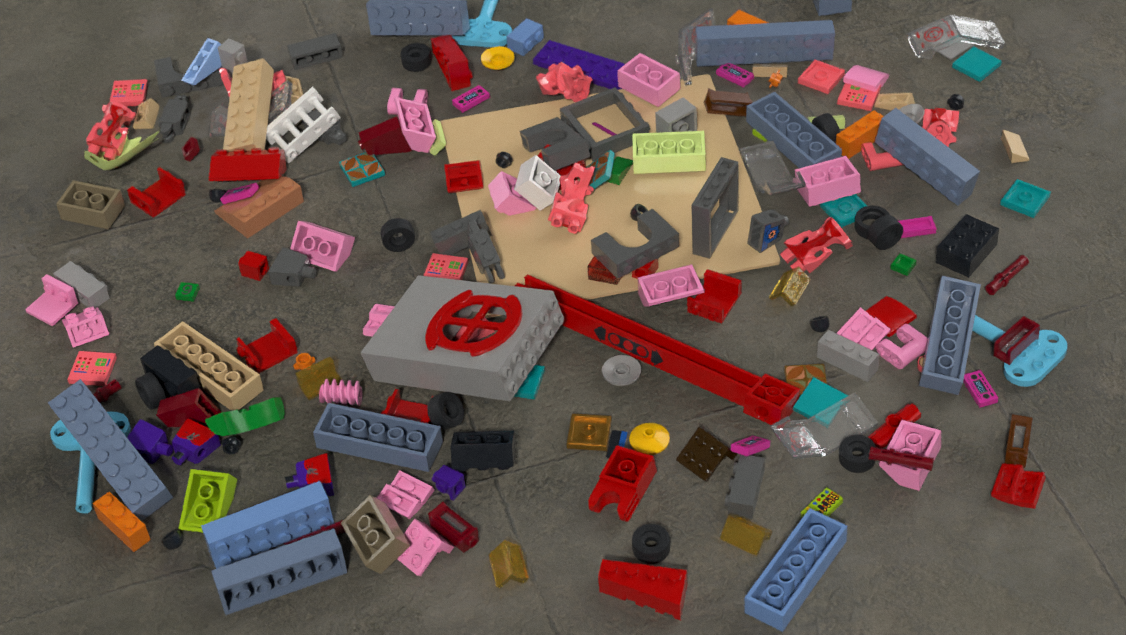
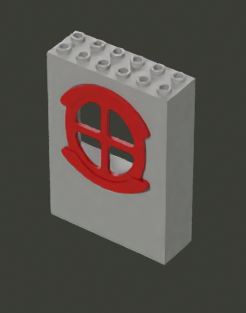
(416, 337)

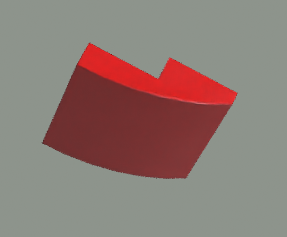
(463, 176)
(891, 313)
(1018, 486)

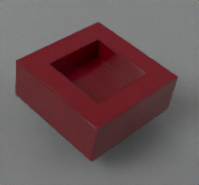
(190, 149)

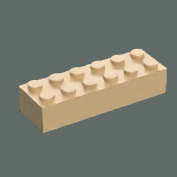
(249, 106)
(217, 370)

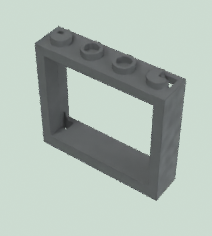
(614, 143)
(721, 186)

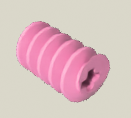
(341, 392)

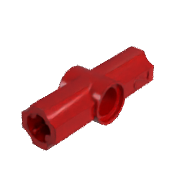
(885, 433)

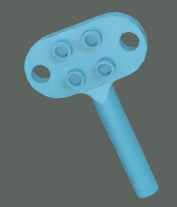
(483, 30)
(1034, 361)
(86, 466)

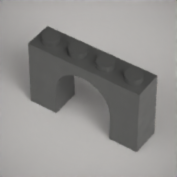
(171, 82)
(566, 143)
(622, 259)

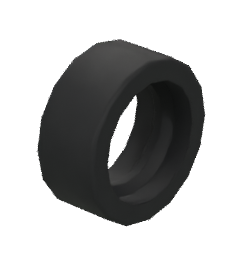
(866, 213)

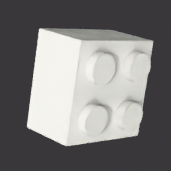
(537, 182)

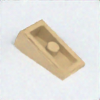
(894, 100)

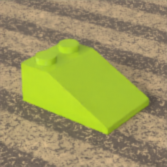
(206, 499)

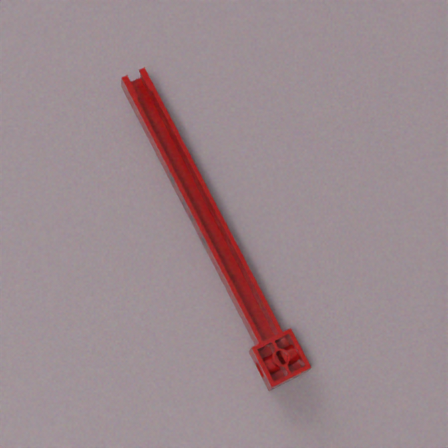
(761, 397)

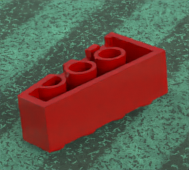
(451, 62)
(645, 585)

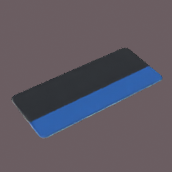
(616, 438)

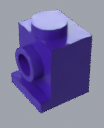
(449, 481)

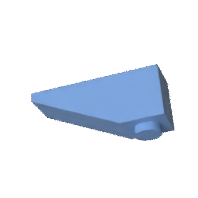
(204, 63)

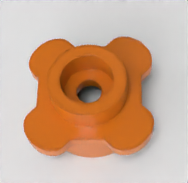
(775, 79)
(303, 361)

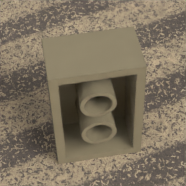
(90, 204)
(375, 534)

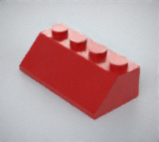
(247, 165)

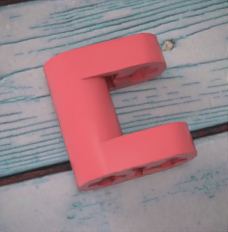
(877, 161)

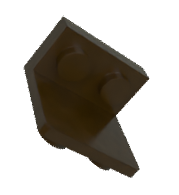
(704, 454)

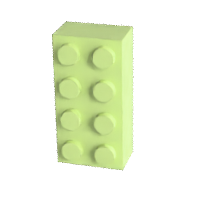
(669, 152)

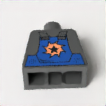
(766, 229)

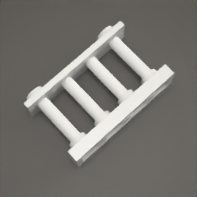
(292, 115)

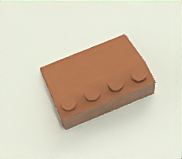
(268, 204)

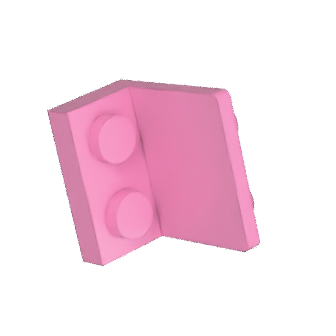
(54, 303)
(85, 326)
(423, 547)

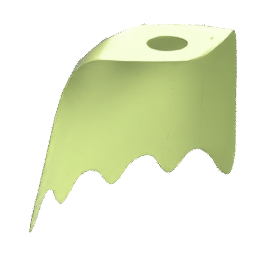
(131, 148)

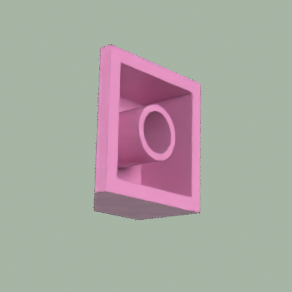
(507, 199)

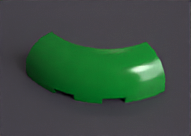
(242, 421)

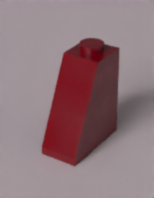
(384, 138)
(191, 405)

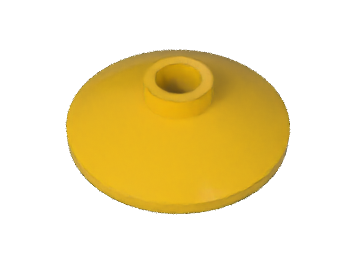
(497, 58)
(649, 438)

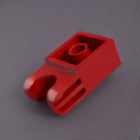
(623, 482)

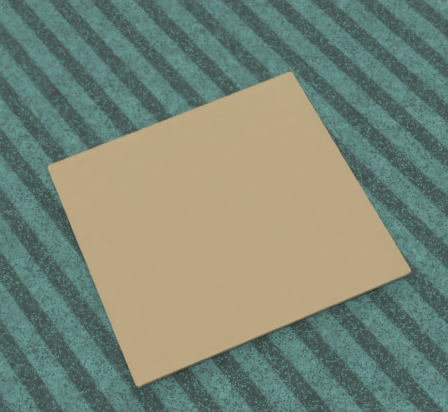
(560, 258)

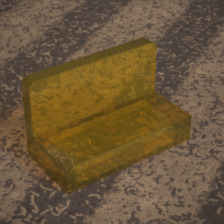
(791, 286)
(313, 377)
(744, 534)
(508, 564)

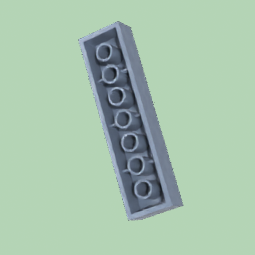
(764, 43)
(110, 450)

